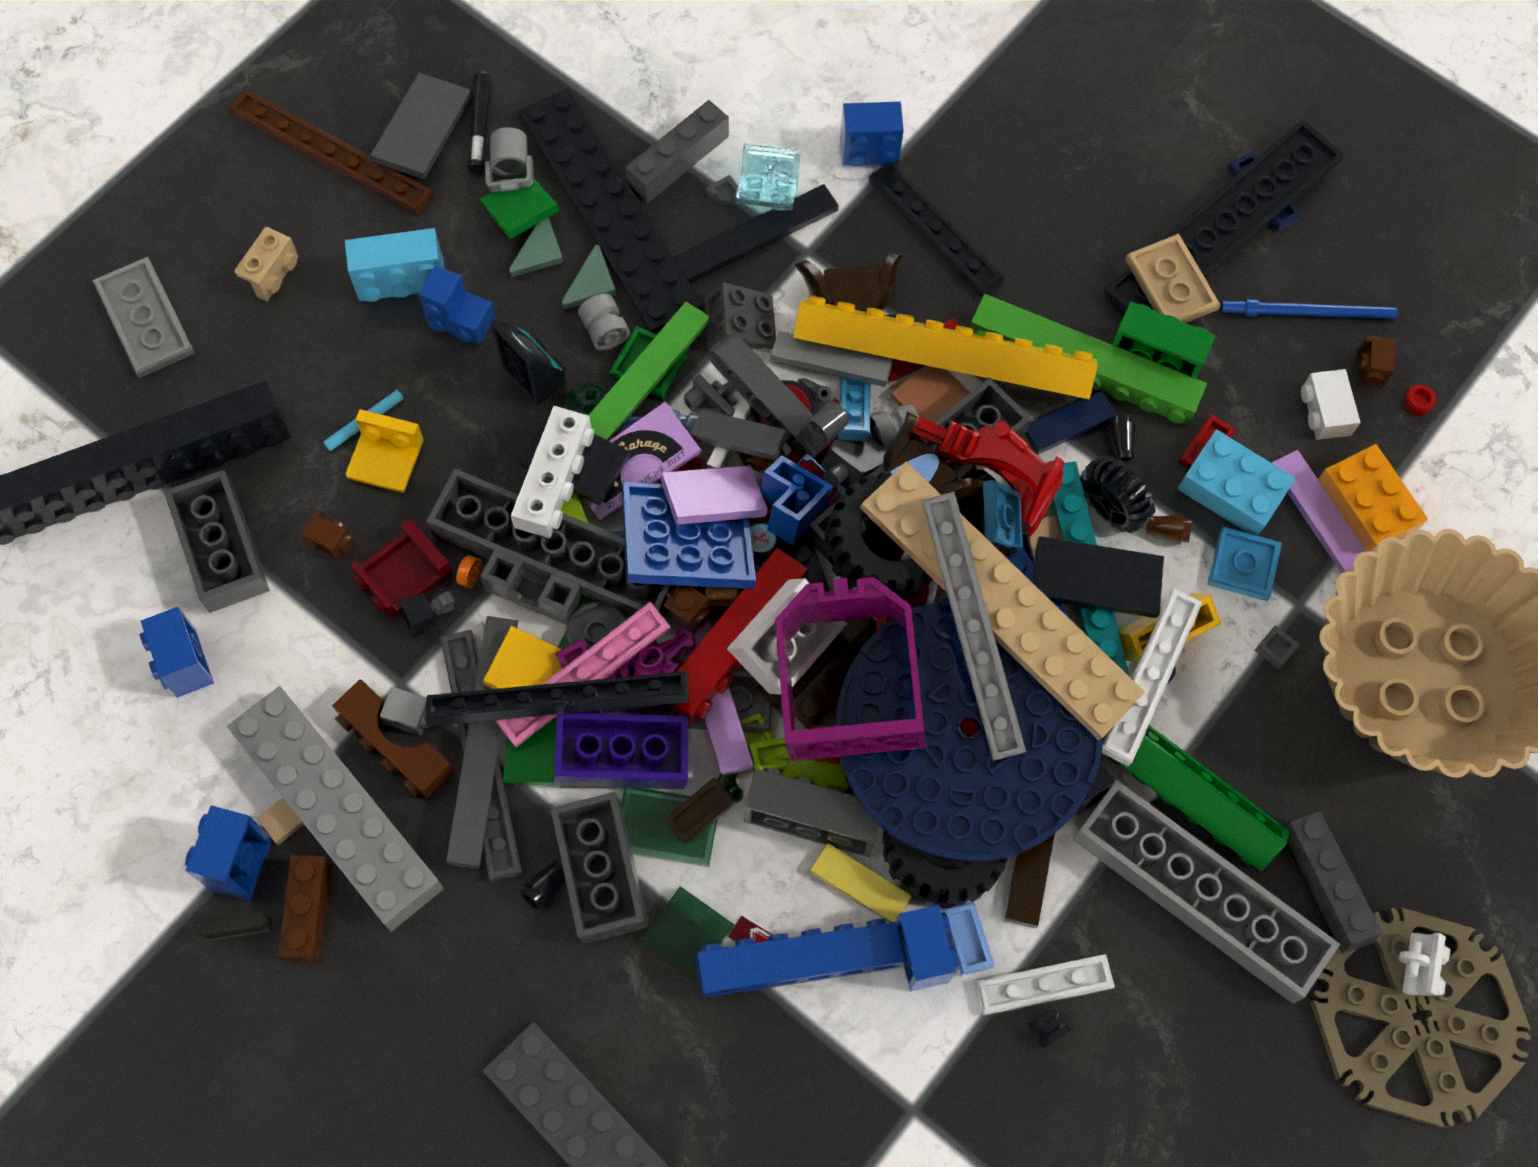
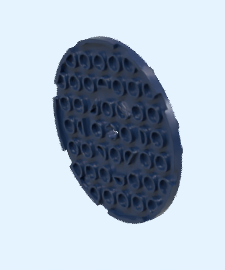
(952, 793)

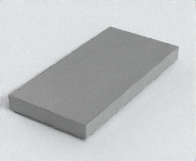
(143, 317)

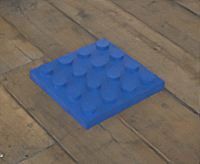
(683, 553)

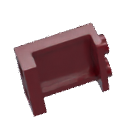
(401, 570)

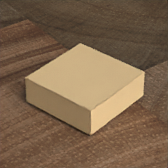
(280, 821)

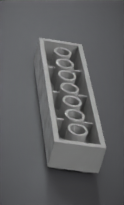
(335, 808)
(1207, 893)

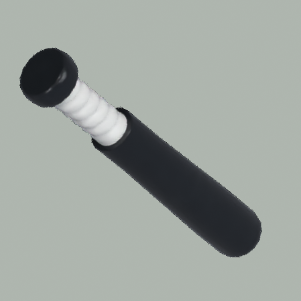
(480, 105)

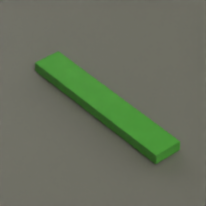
(647, 370)

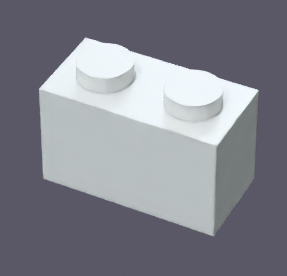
(1330, 404)

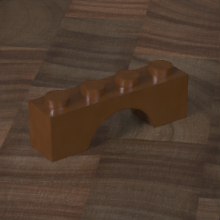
(420, 766)

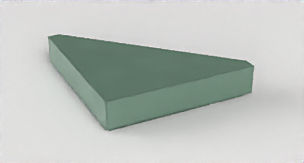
(538, 251)
(590, 281)

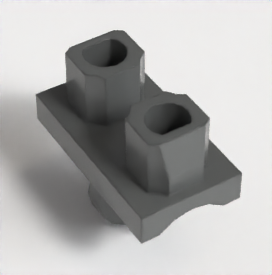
(716, 397)

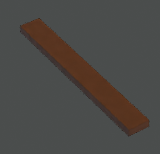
(331, 152)

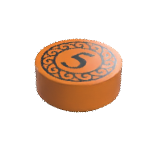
(469, 571)

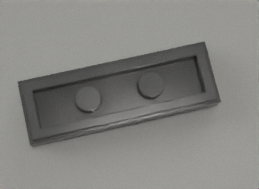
(739, 434)

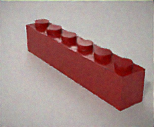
(711, 663)

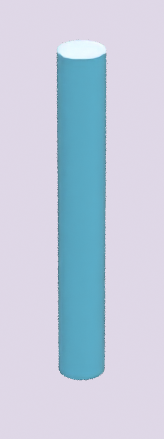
(352, 428)

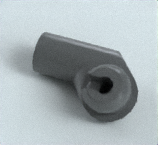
(819, 392)

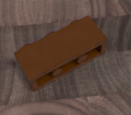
(305, 909)

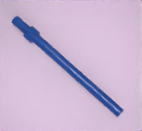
(1253, 307)

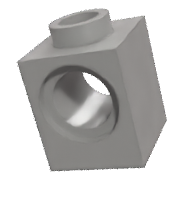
(404, 711)

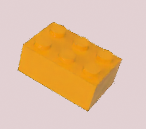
(1372, 498)

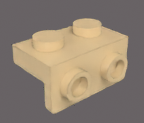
(267, 262)

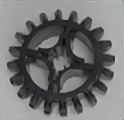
(1117, 494)

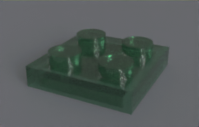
(685, 928)

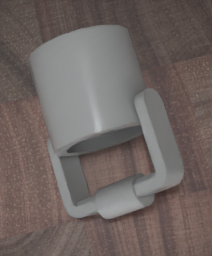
(509, 160)

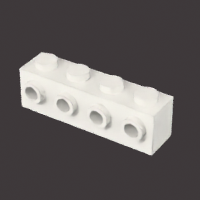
(552, 472)

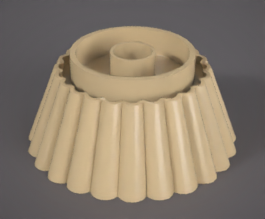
(1438, 652)

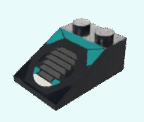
(528, 362)

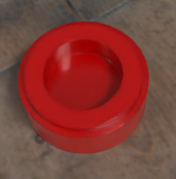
(1419, 400)

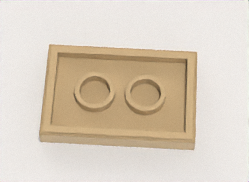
(1172, 280)

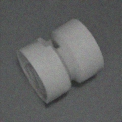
(601, 319)
(886, 425)

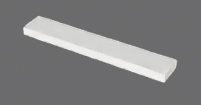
(1153, 674)

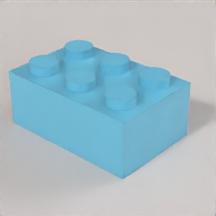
(392, 263)
(1236, 483)

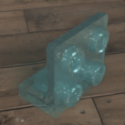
(768, 176)

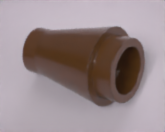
(1171, 527)

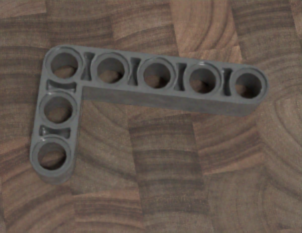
(774, 400)

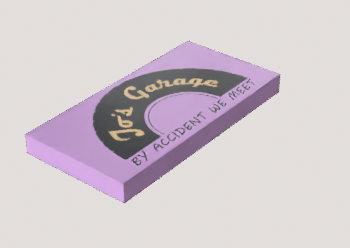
(656, 446)

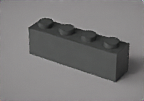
(677, 151)
(1332, 883)

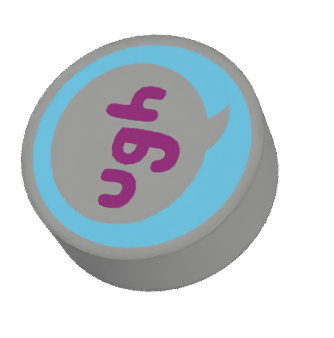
(762, 540)

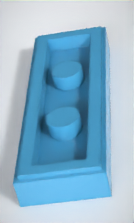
(856, 403)

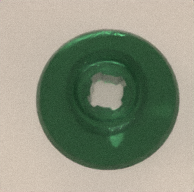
(585, 397)

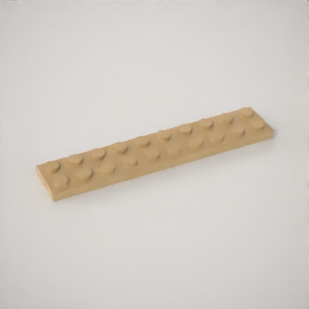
(1019, 613)

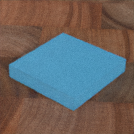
(1002, 516)
(1244, 563)

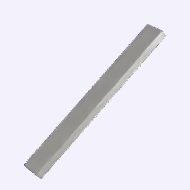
(973, 626)

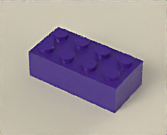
(621, 750)

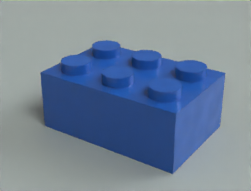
(228, 853)

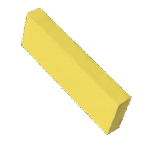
(860, 883)

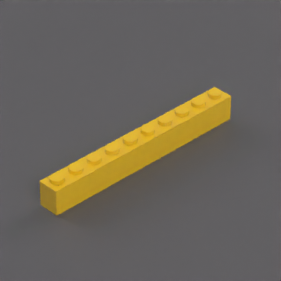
(946, 348)

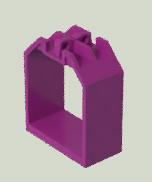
(842, 604)

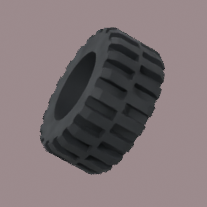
(852, 555)
(935, 883)

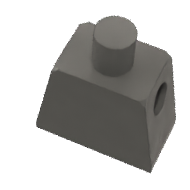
(851, 460)

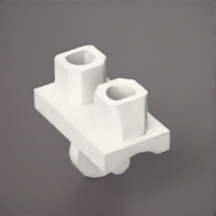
(1424, 964)

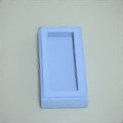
(969, 939)

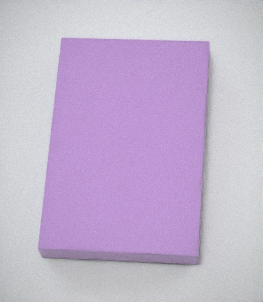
(713, 495)

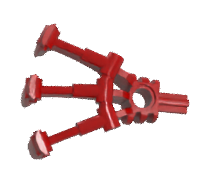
(1006, 455)

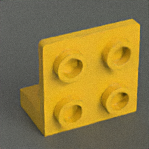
(384, 451)

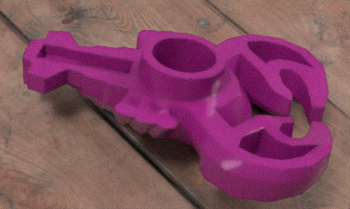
(657, 658)

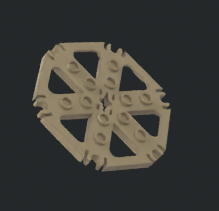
(1407, 1036)

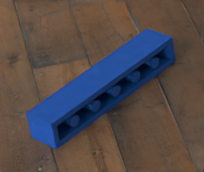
(798, 959)

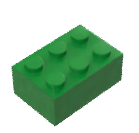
(1163, 339)

